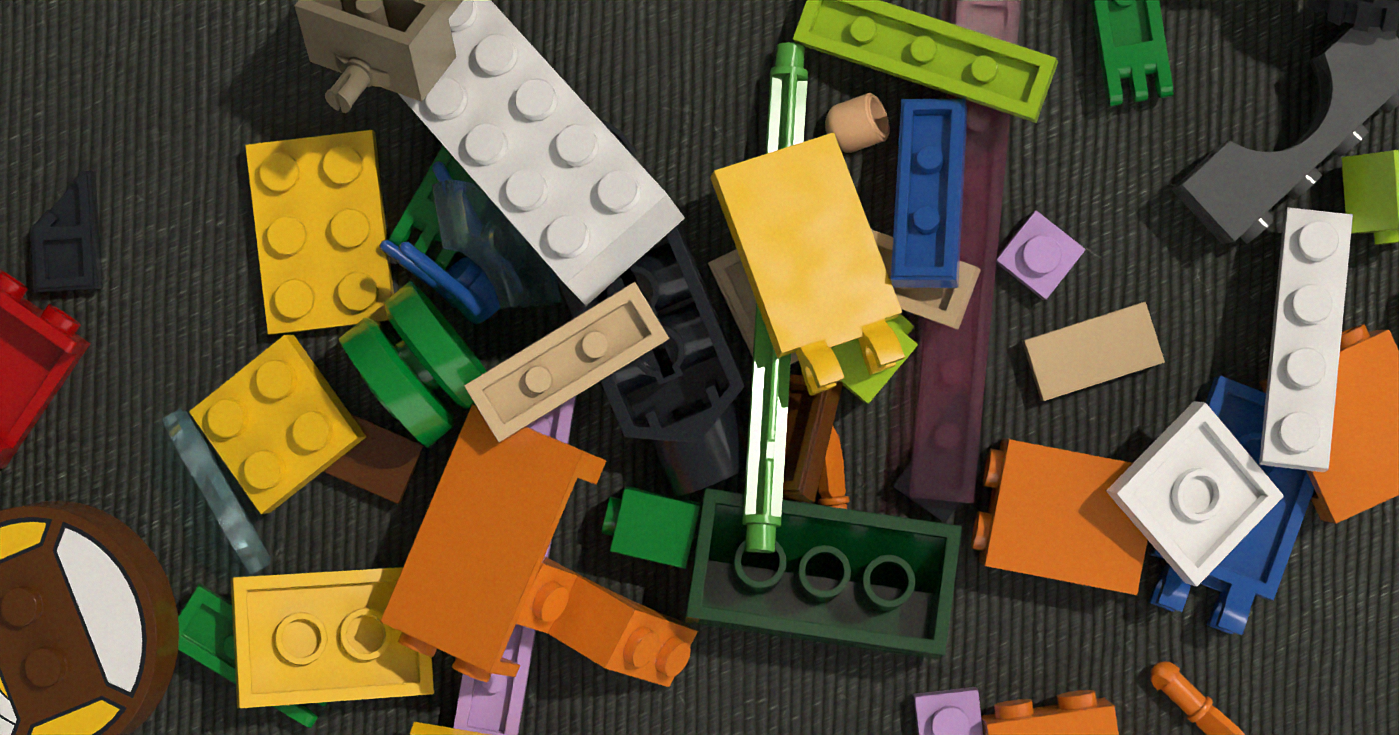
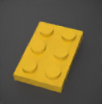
(320, 231)
(321, 640)

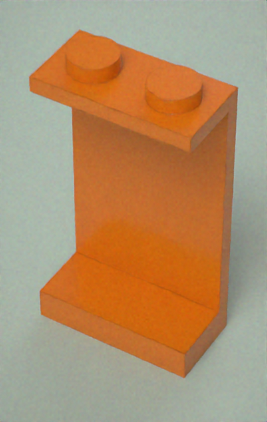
(484, 544)

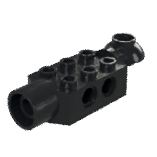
(685, 385)

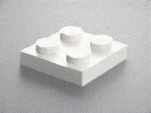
(1195, 493)

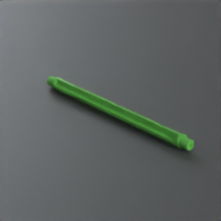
(771, 374)

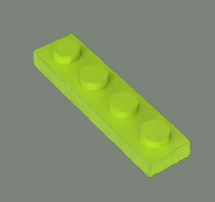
(930, 53)

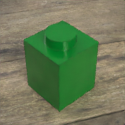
(651, 526)

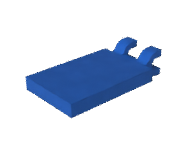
(1262, 555)

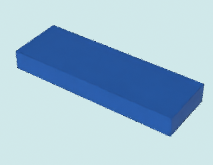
(929, 193)

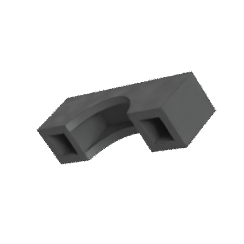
(1240, 185)

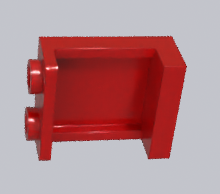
(35, 361)

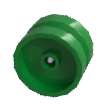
(410, 371)

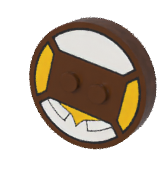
(80, 623)

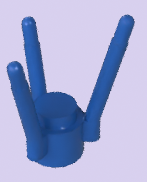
(464, 283)

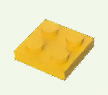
(277, 424)

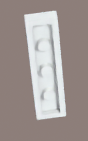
(1306, 340)

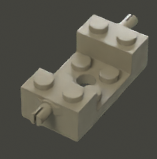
(378, 44)

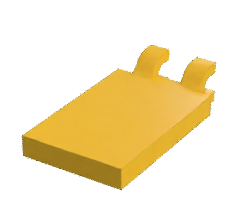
(811, 258)

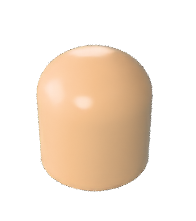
(858, 123)

